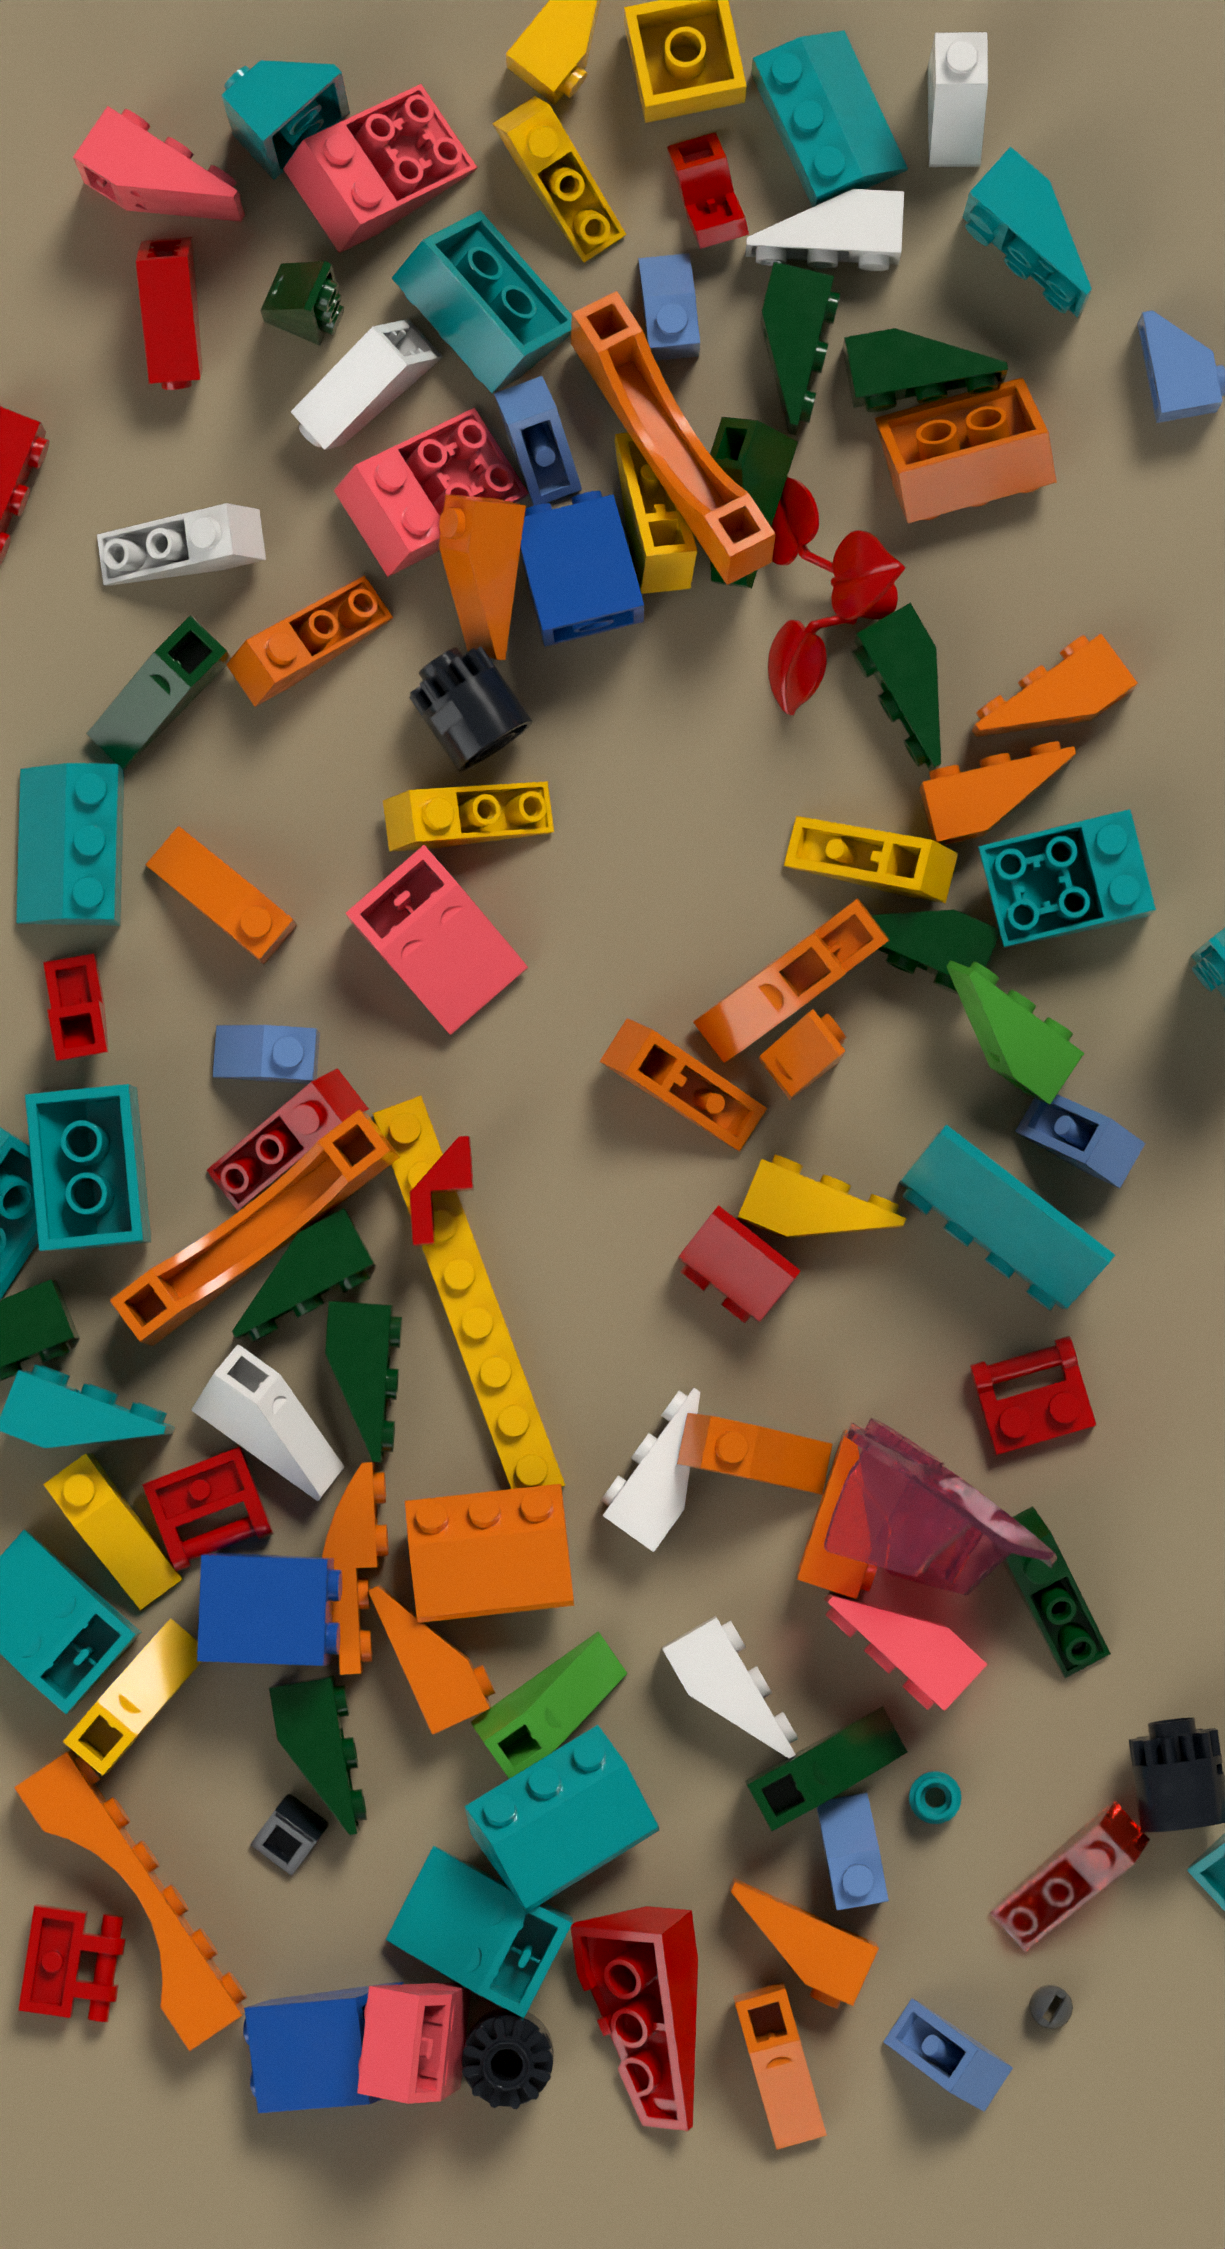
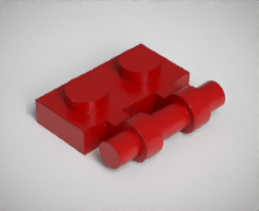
(55, 1959)

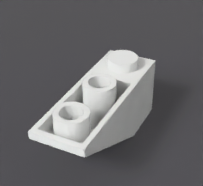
(847, 228)
(182, 545)
(266, 1419)
(657, 1488)
(715, 1676)

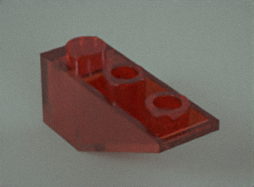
(1071, 1876)

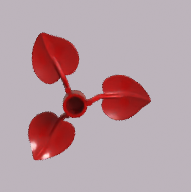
(860, 589)

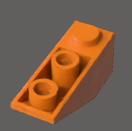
(307, 640)
(1069, 693)
(975, 801)
(804, 1053)
(779, 2065)

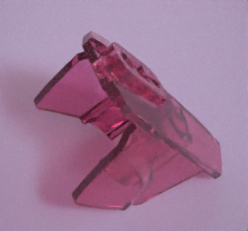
(921, 1517)

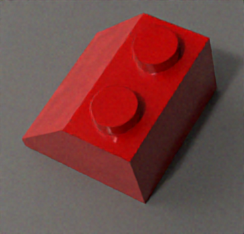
(737, 1266)

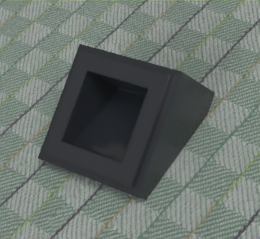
(289, 1834)

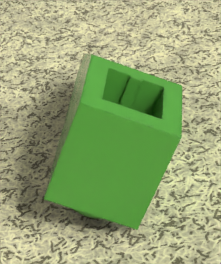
(1015, 1041)
(549, 1706)

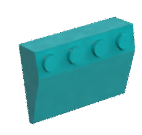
(1004, 1219)

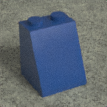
(579, 569)
(268, 1609)
(307, 2050)

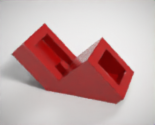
(707, 190)
(77, 1007)
(449, 1174)

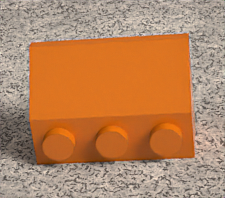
(966, 450)
(489, 1553)

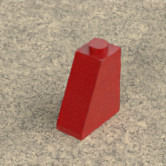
(169, 311)

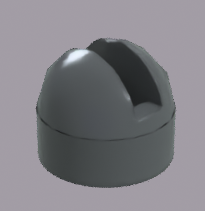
(1041, 2001)

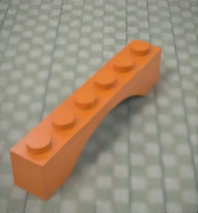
(707, 498)
(210, 1266)
(193, 1988)

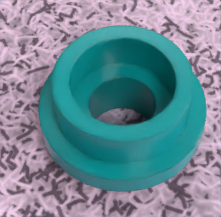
(947, 1809)

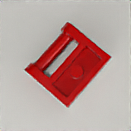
(1038, 1412)
(203, 1491)

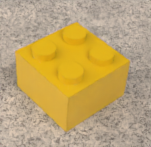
(684, 57)

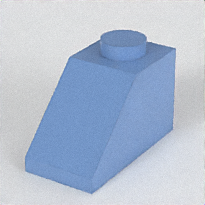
(669, 306)
(1179, 370)
(538, 440)
(266, 1053)
(1082, 1138)
(852, 1852)
(948, 2055)

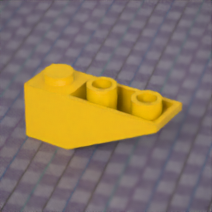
(559, 177)
(467, 815)
(802, 1207)
(135, 1698)

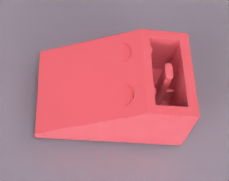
(377, 167)
(152, 174)
(403, 490)
(436, 940)
(923, 1650)
(414, 2041)

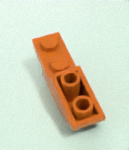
(791, 980)
(356, 1543)

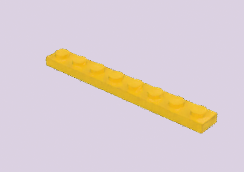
(472, 1307)

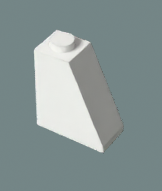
(957, 98)
(364, 383)

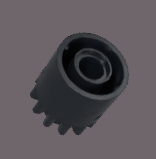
(468, 706)
(1178, 1776)
(507, 2030)

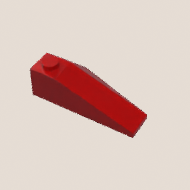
(646, 1990)

